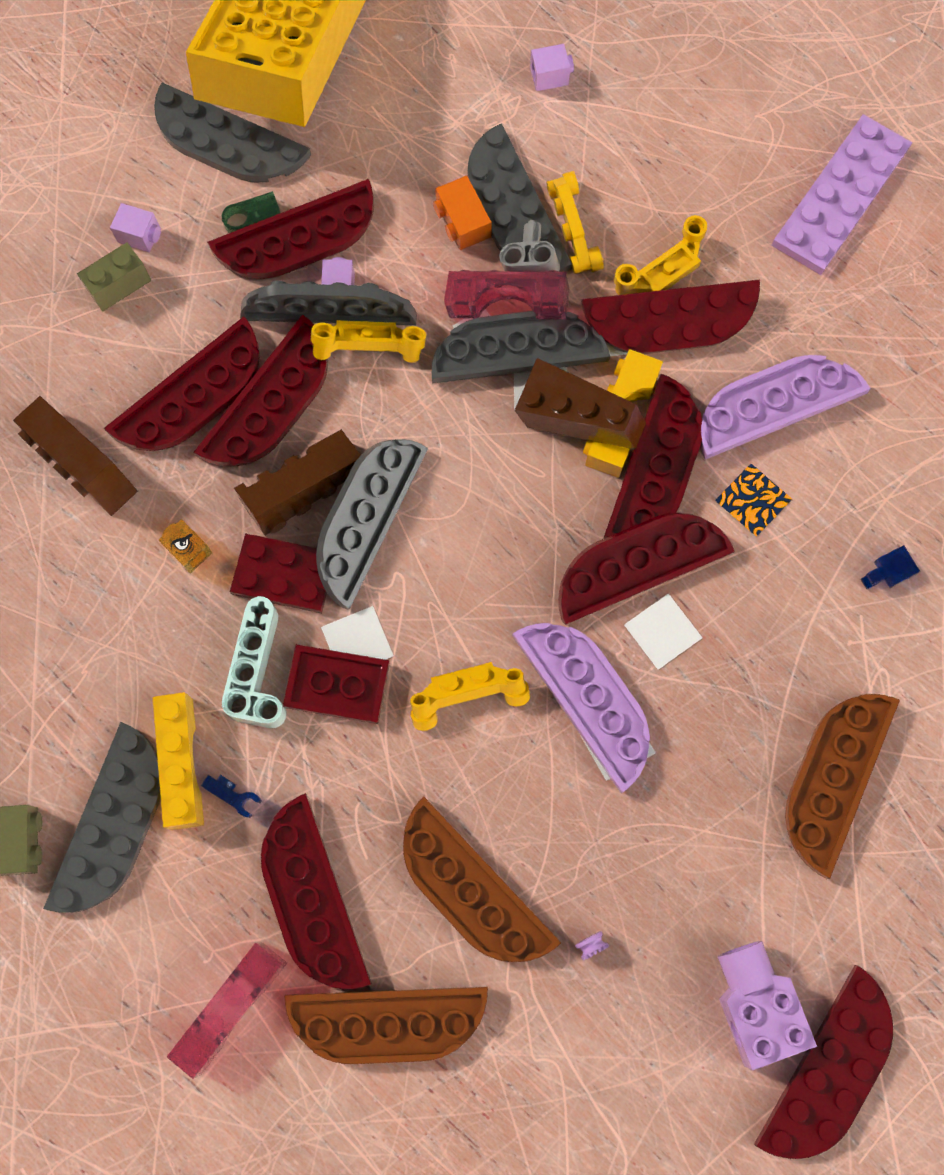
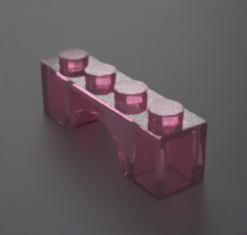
(473, 291)
(226, 1009)

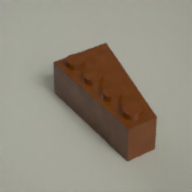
(578, 409)
(74, 456)
(298, 482)

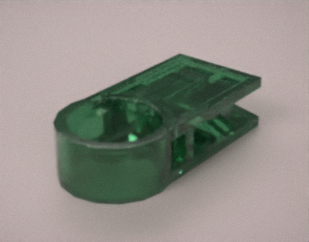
(255, 209)

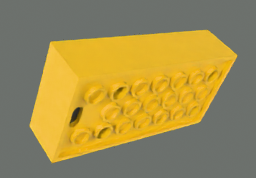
(269, 54)

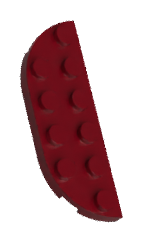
(298, 234)
(673, 316)
(191, 393)
(268, 402)
(661, 459)
(638, 561)
(310, 900)
(834, 1075)

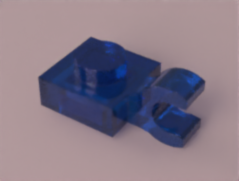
(893, 568)
(224, 789)

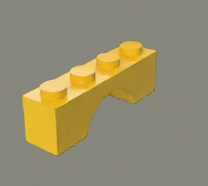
(635, 382)
(177, 778)

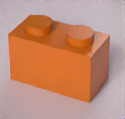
(462, 212)

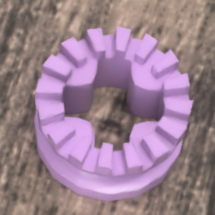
(591, 945)

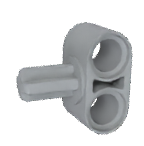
(530, 252)

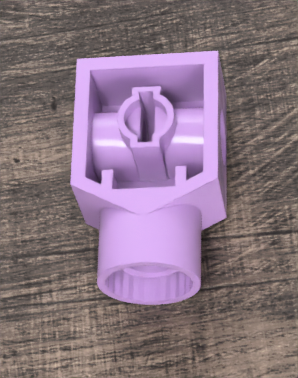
(762, 1008)

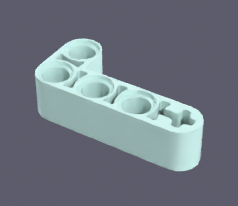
(257, 660)

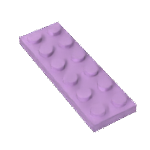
(841, 194)

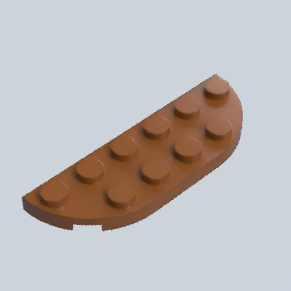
(835, 777)
(470, 890)
(386, 1024)

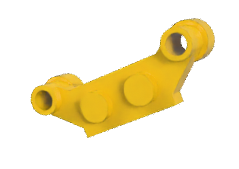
(563, 191)
(668, 267)
(367, 337)
(466, 686)

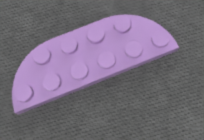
(776, 400)
(590, 697)

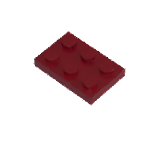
(279, 572)
(336, 684)

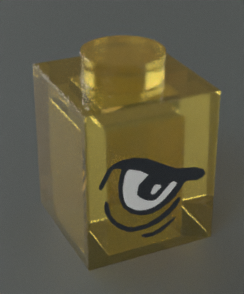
(185, 545)

